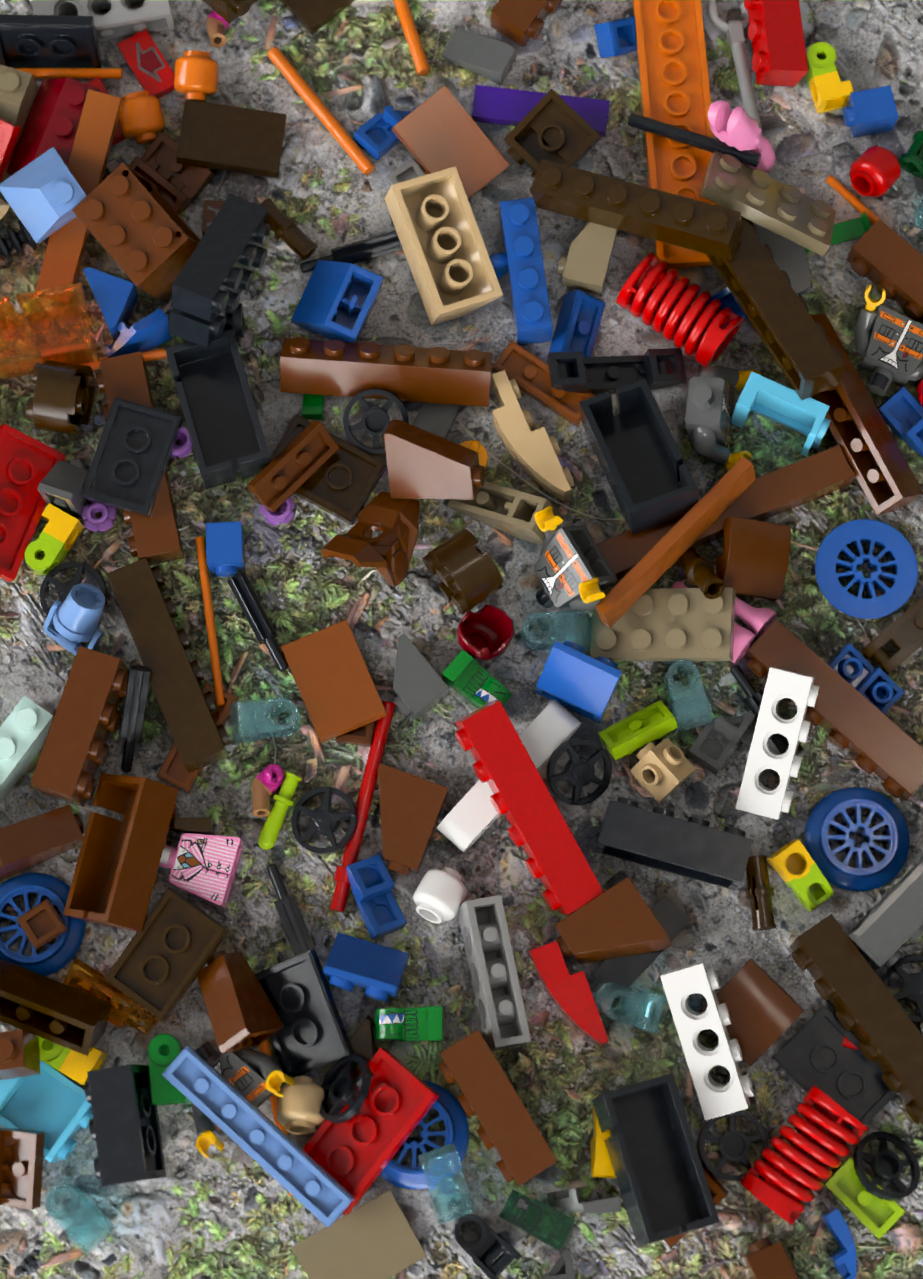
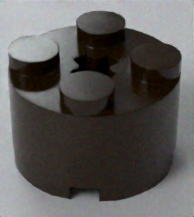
(61, 397)
(464, 571)

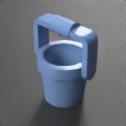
(77, 618)

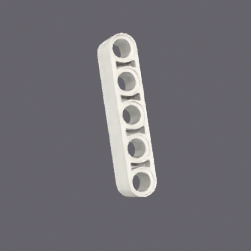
(475, 810)

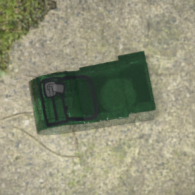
(537, 1219)

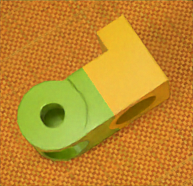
(823, 79)
(53, 541)
(801, 874)
(69, 1061)

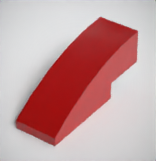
(568, 991)

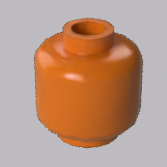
(196, 75)
(141, 117)

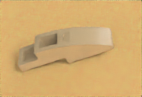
(531, 450)

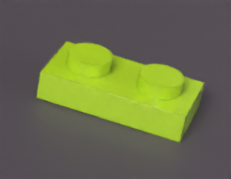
(638, 730)
(871, 1211)

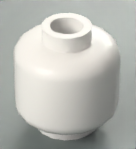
(439, 895)

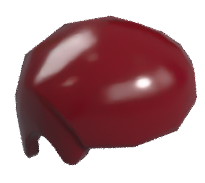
(485, 633)

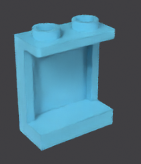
(783, 407)
(47, 1105)

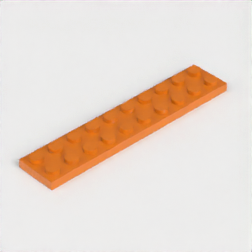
(676, 93)

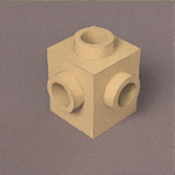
(662, 768)

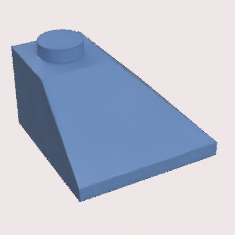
(43, 195)

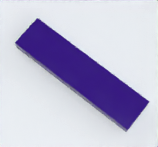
(512, 105)

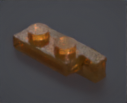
(123, 1009)

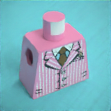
(204, 866)

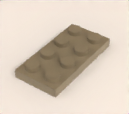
(769, 202)
(669, 627)

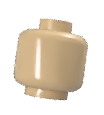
(300, 1106)

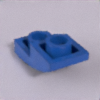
(869, 681)

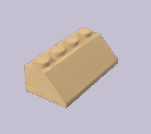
(442, 245)

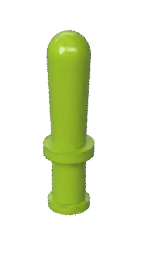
(277, 814)

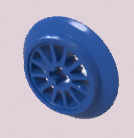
(876, 534)
(838, 872)
(66, 945)
(456, 1132)

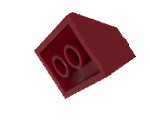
(51, 121)

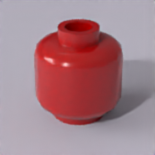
(874, 171)

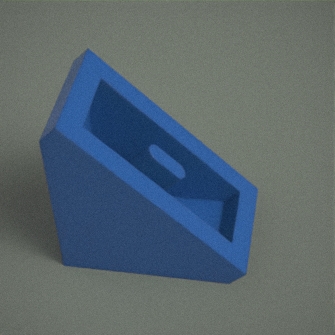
(114, 297)

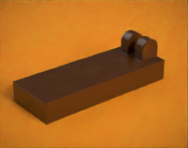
(293, 466)

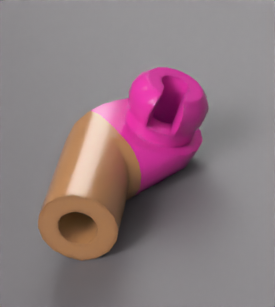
(216, 29)
(263, 788)

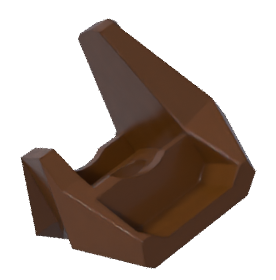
(389, 551)

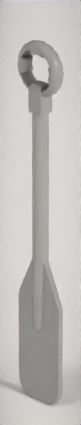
(787, 254)

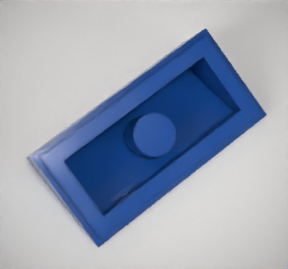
(577, 323)

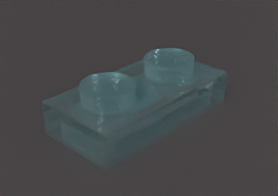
(446, 1183)

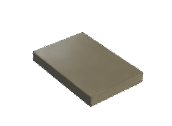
(363, 1244)

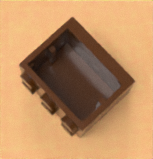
(138, 230)

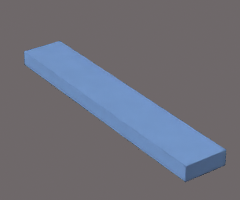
(258, 1136)

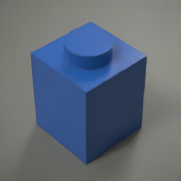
(870, 111)
(225, 548)

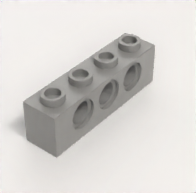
(119, 21)
(493, 973)

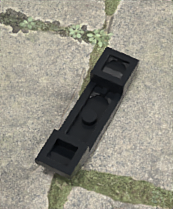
(602, 374)

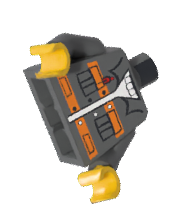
(888, 345)
(711, 411)
(570, 565)
(251, 1074)

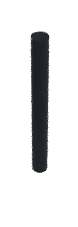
(691, 138)

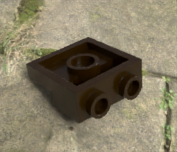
(551, 133)

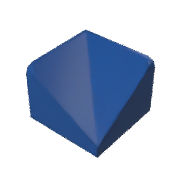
(616, 37)

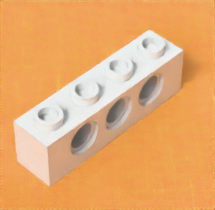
(753, 794)
(713, 1097)

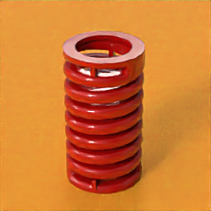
(653, 274)
(807, 1159)

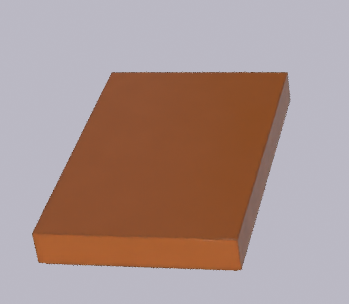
(446, 136)
(333, 681)

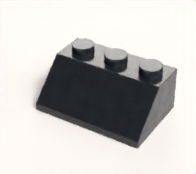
(124, 1125)

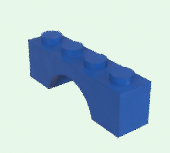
(526, 271)

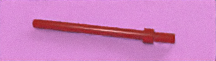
(363, 806)

